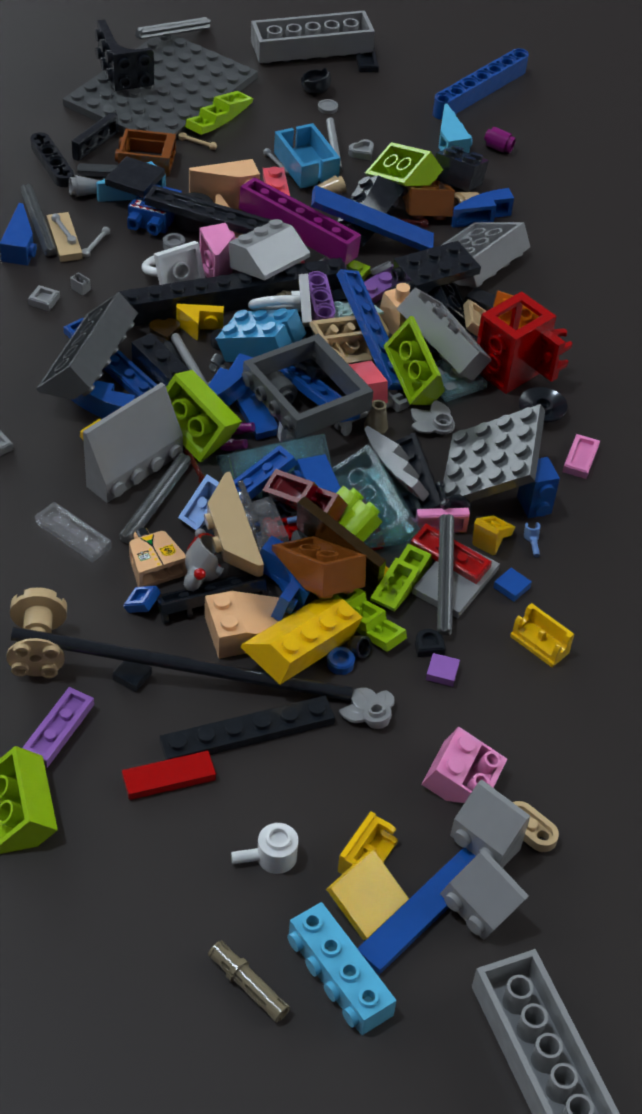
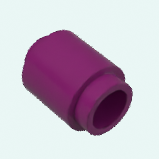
(499, 140)

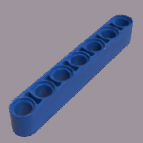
(481, 82)

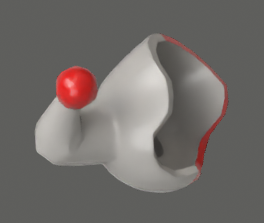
(201, 561)

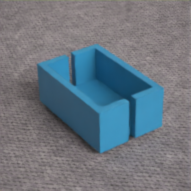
(311, 158)
(259, 332)

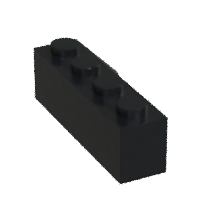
(375, 193)
(157, 358)

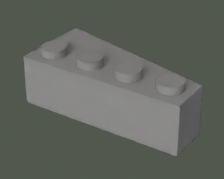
(445, 334)

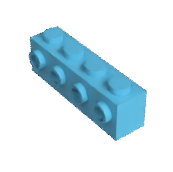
(341, 969)

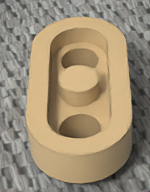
(539, 827)

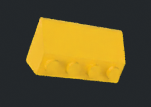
(303, 637)

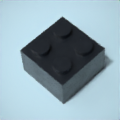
(461, 168)

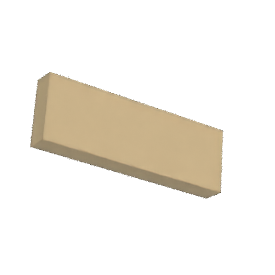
(65, 251)

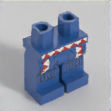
(149, 217)

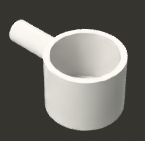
(275, 849)

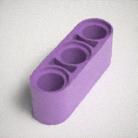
(320, 296)

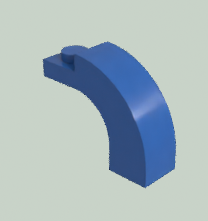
(293, 593)

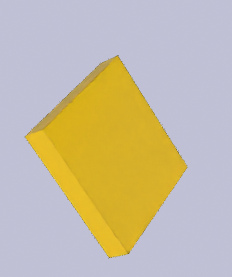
(367, 894)

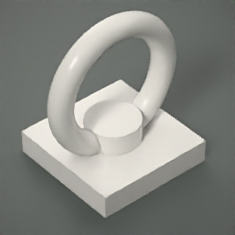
(176, 264)
(298, 300)

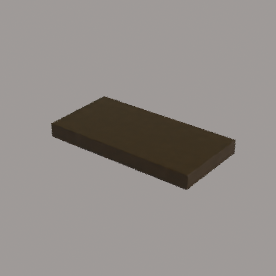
(317, 523)

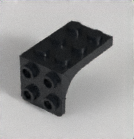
(123, 66)
(434, 267)

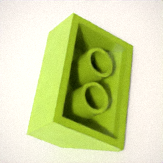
(406, 166)
(414, 364)
(200, 414)
(25, 801)

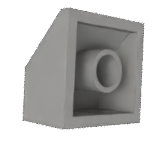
(490, 824)
(483, 895)

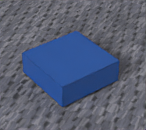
(512, 584)
(142, 599)

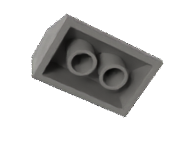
(267, 250)

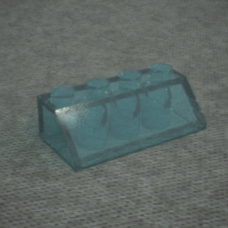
(300, 448)
(371, 479)

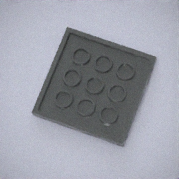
(495, 455)

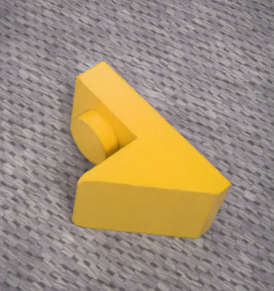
(199, 317)
(490, 532)

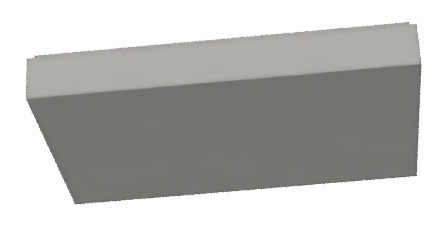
(463, 589)

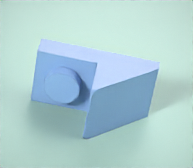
(197, 506)

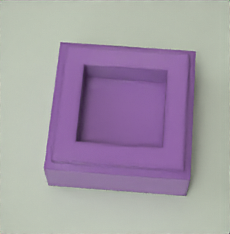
(442, 669)

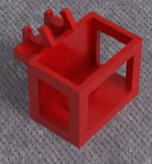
(521, 352)

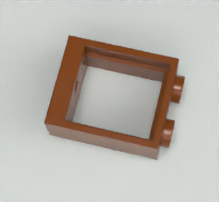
(149, 142)

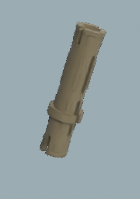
(240, 972)

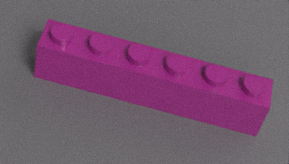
(313, 227)

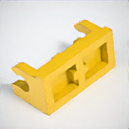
(542, 635)
(368, 837)

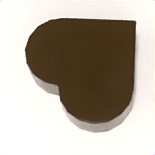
(164, 328)

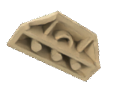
(345, 337)
(231, 528)

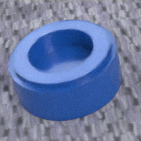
(340, 661)

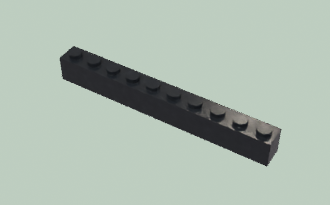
(230, 290)

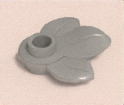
(435, 420)
(369, 708)

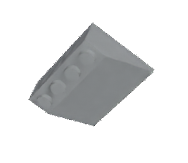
(492, 247)
(131, 444)

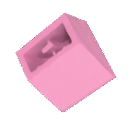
(461, 766)

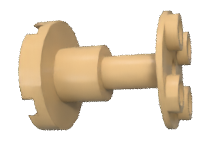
(42, 612)

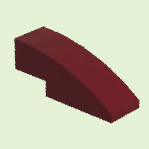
(291, 488)

